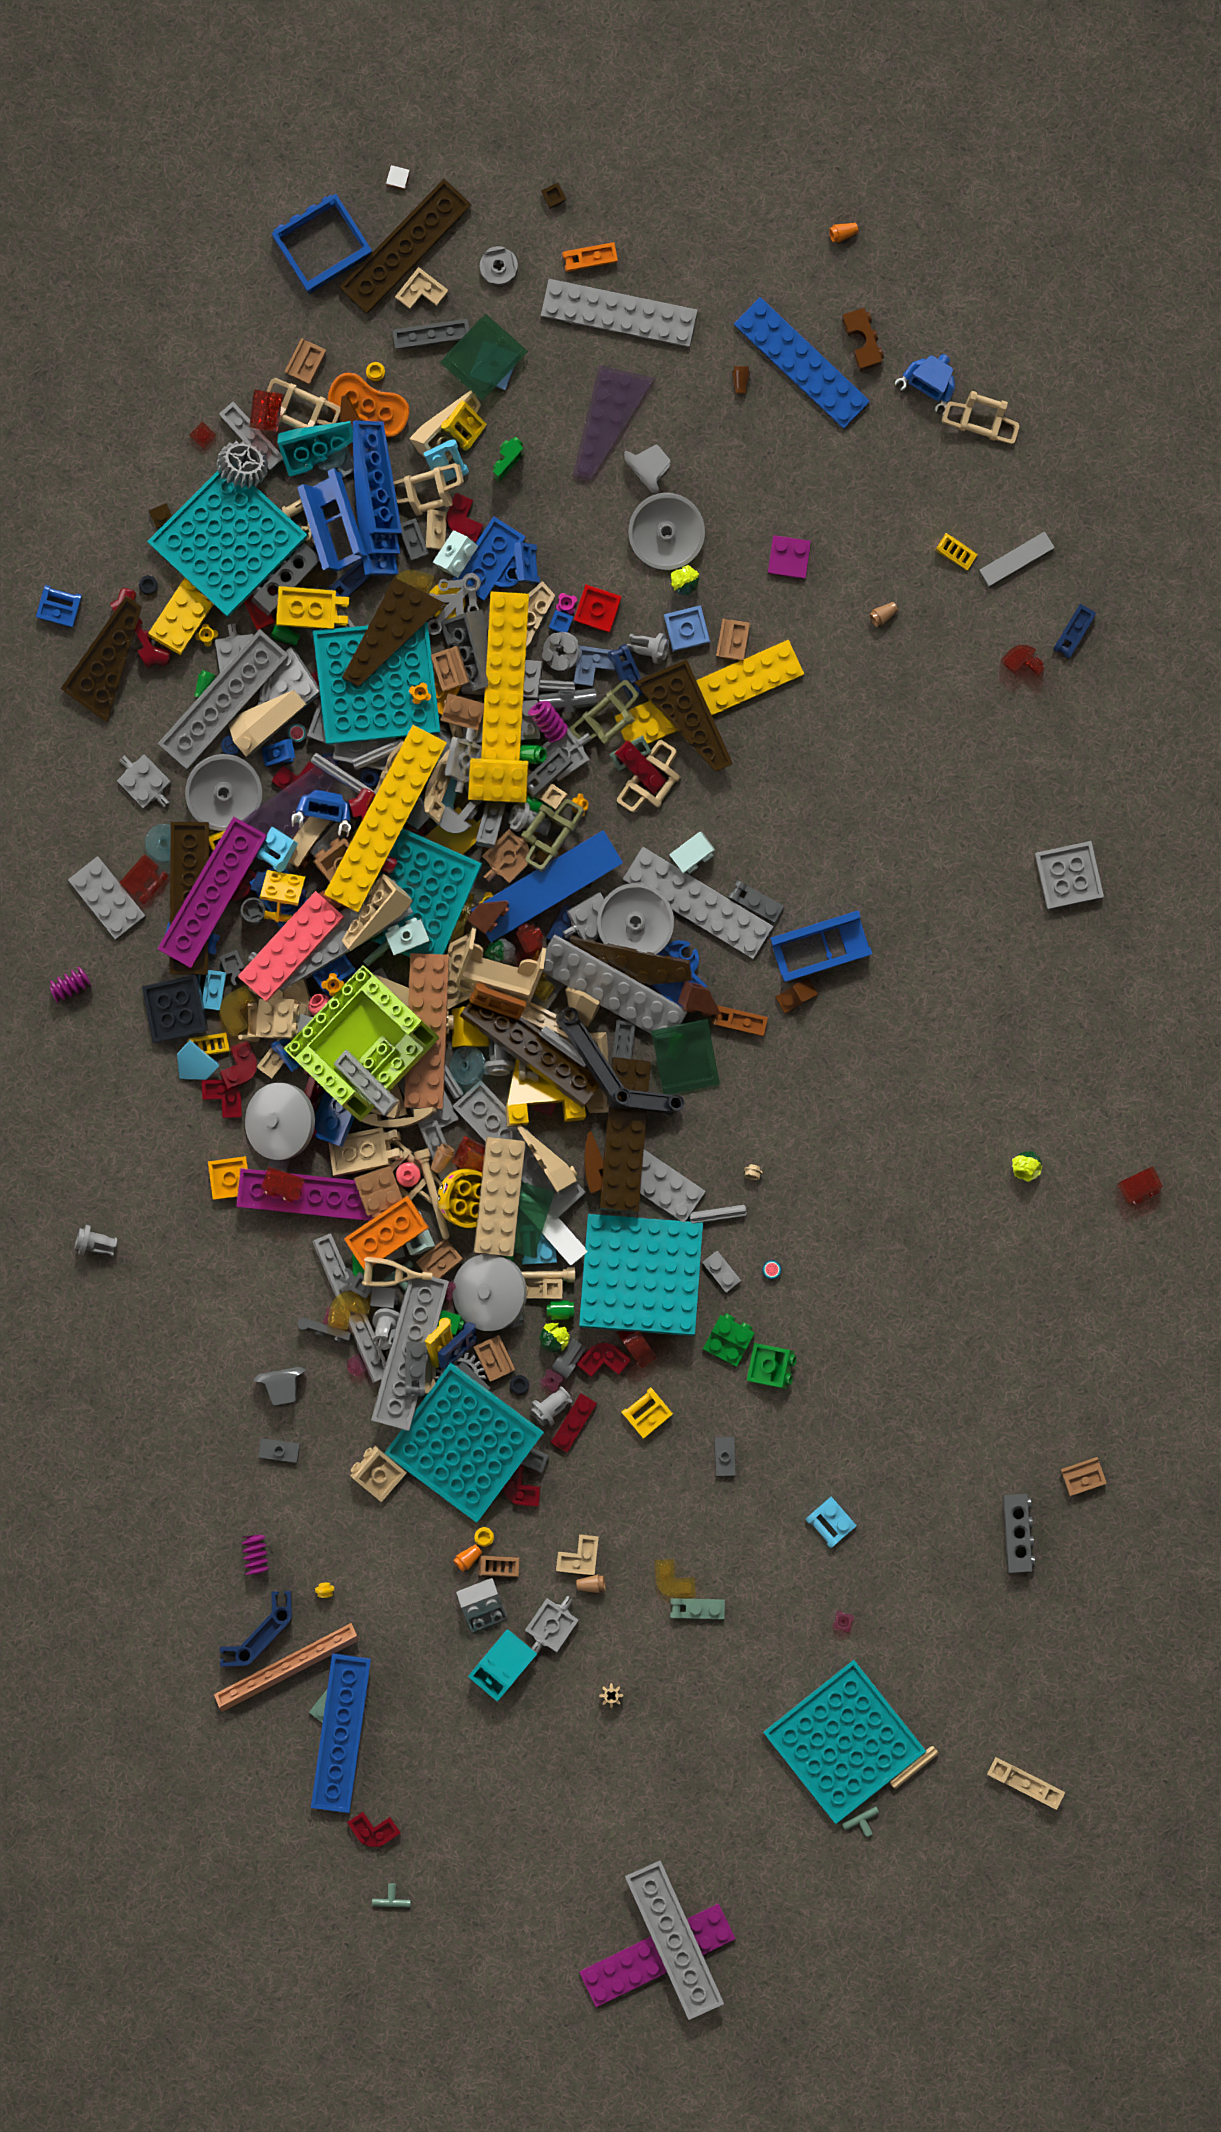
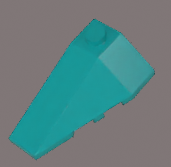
(310, 445)

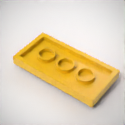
(181, 617)

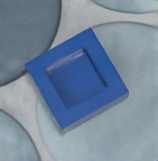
(560, 622)

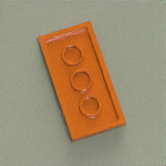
(387, 1232)

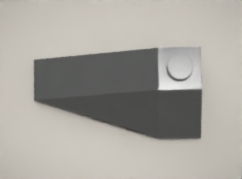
(470, 635)

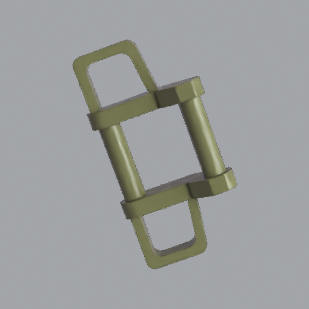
(611, 697)
(555, 817)

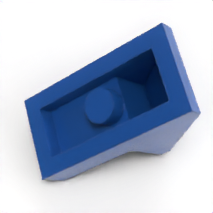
(278, 753)

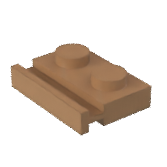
(305, 361)
(733, 639)
(450, 668)
(462, 711)
(440, 1259)
(494, 1358)
(1083, 1476)

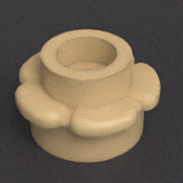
(753, 1172)

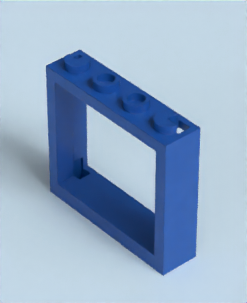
(339, 268)

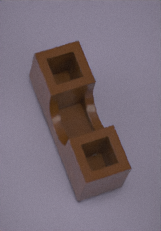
(859, 323)

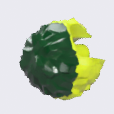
(685, 580)
(1027, 1166)
(553, 1338)

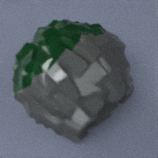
(501, 951)

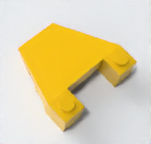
(536, 1092)

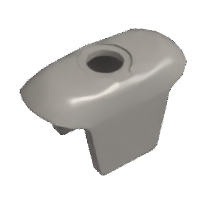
(649, 466)

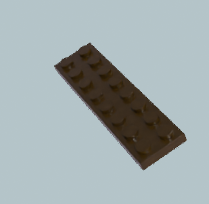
(405, 246)
(187, 859)
(535, 1052)
(625, 1142)

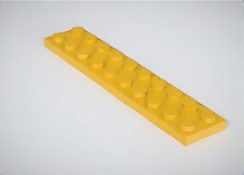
(505, 676)
(722, 689)
(385, 818)

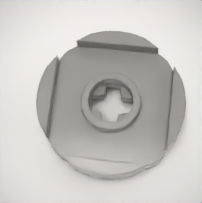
(489, 260)
(571, 649)

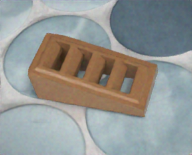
(482, 1562)

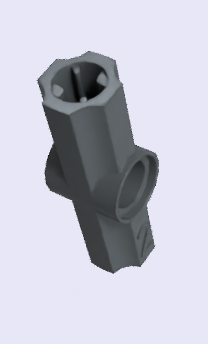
(569, 700)

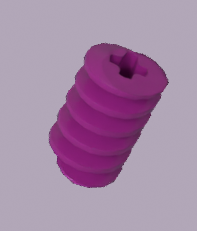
(548, 720)
(69, 984)
(255, 1554)

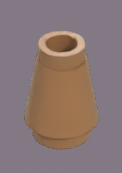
(882, 614)
(442, 1157)
(592, 1584)

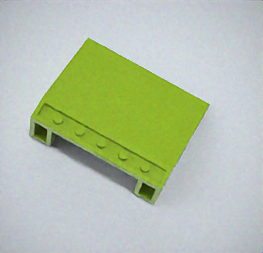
(369, 1025)

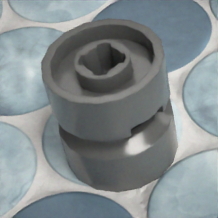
(253, 911)

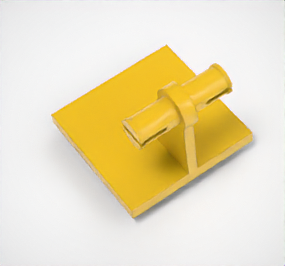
(281, 889)

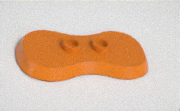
(370, 403)

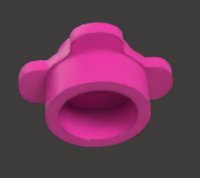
(567, 608)

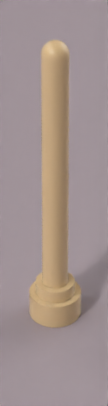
(423, 1158)
(567, 1275)

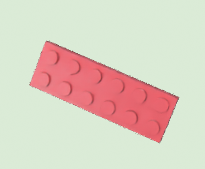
(291, 946)

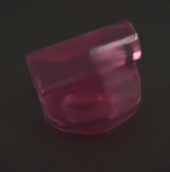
(356, 1365)

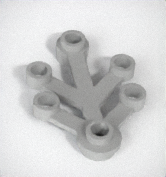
(455, 600)

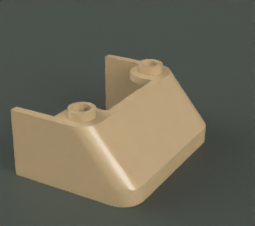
(496, 976)

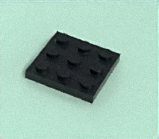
(175, 1008)

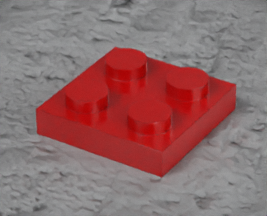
(597, 608)

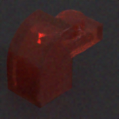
(1022, 655)
(637, 1347)

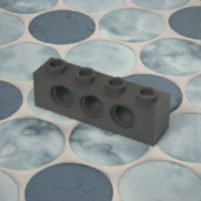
(306, 557)
(1010, 1503)

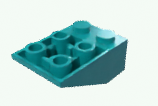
(502, 1665)

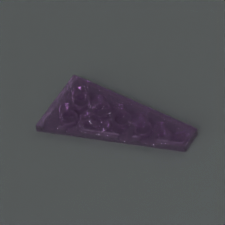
(610, 408)
(280, 808)

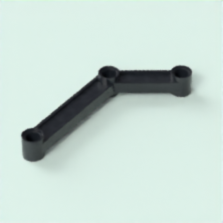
(606, 1076)

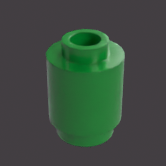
(533, 753)
(560, 1310)

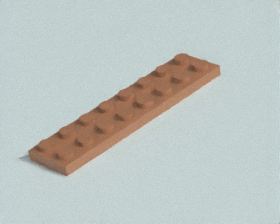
(429, 1002)

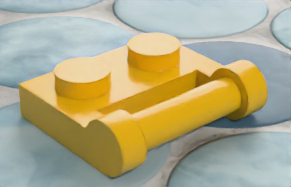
(468, 420)
(436, 1340)
(652, 1417)

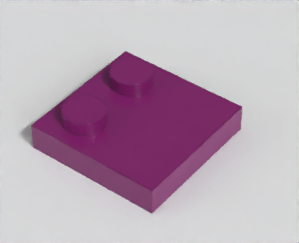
(789, 557)

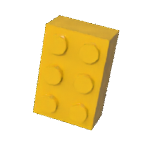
(498, 780)

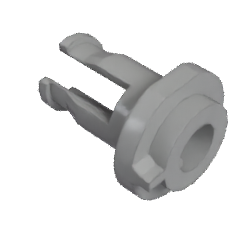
(657, 647)
(522, 817)
(499, 1063)
(94, 1242)
(385, 1324)
(550, 1407)

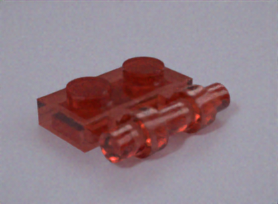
(140, 874)

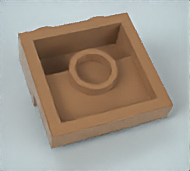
(329, 861)
(378, 1190)

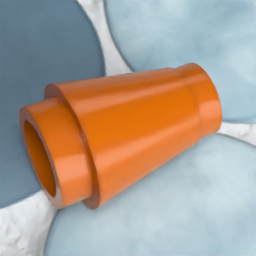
(843, 231)
(467, 1558)

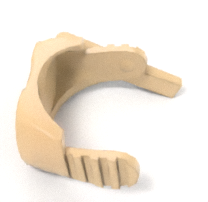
(252, 1023)

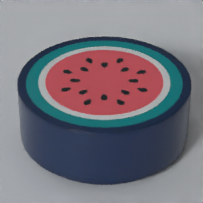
(771, 1269)

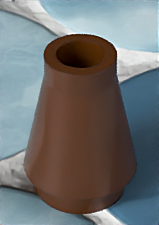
(740, 378)

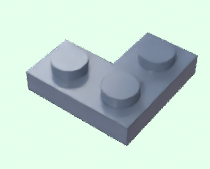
(589, 660)

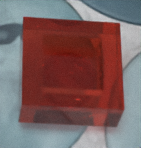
(202, 435)

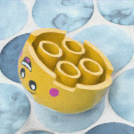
(460, 1197)

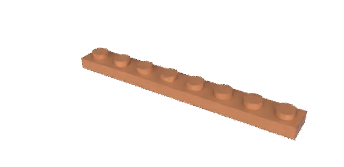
(286, 1667)

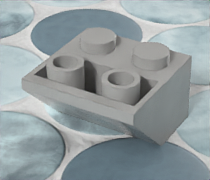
(481, 1605)

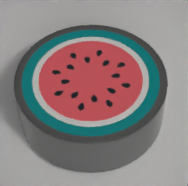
(297, 733)

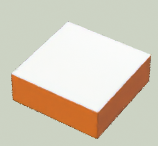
(397, 177)

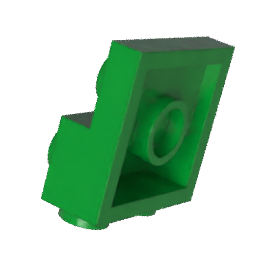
(510, 454)
(729, 1339)
(771, 1366)

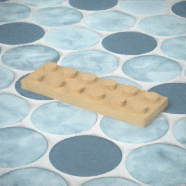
(499, 1196)

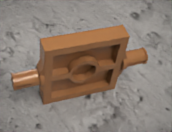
(507, 857)

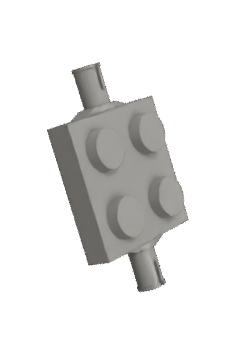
(230, 646)
(572, 748)
(459, 758)
(144, 781)
(584, 918)
(551, 1624)

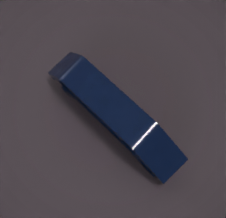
(262, 1635)

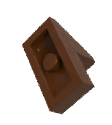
(796, 995)

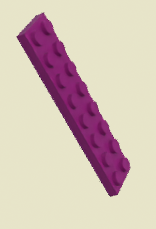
(212, 892)
(317, 1197)
(643, 1962)

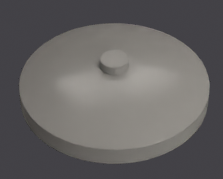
(666, 531)
(222, 789)
(636, 918)
(279, 1121)
(489, 1292)

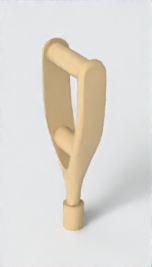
(398, 1274)

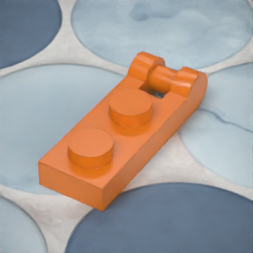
(590, 256)

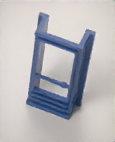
(313, 500)
(852, 937)

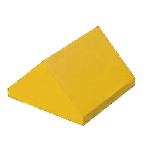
(465, 1034)

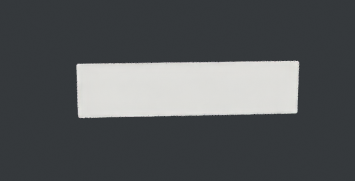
(562, 1239)

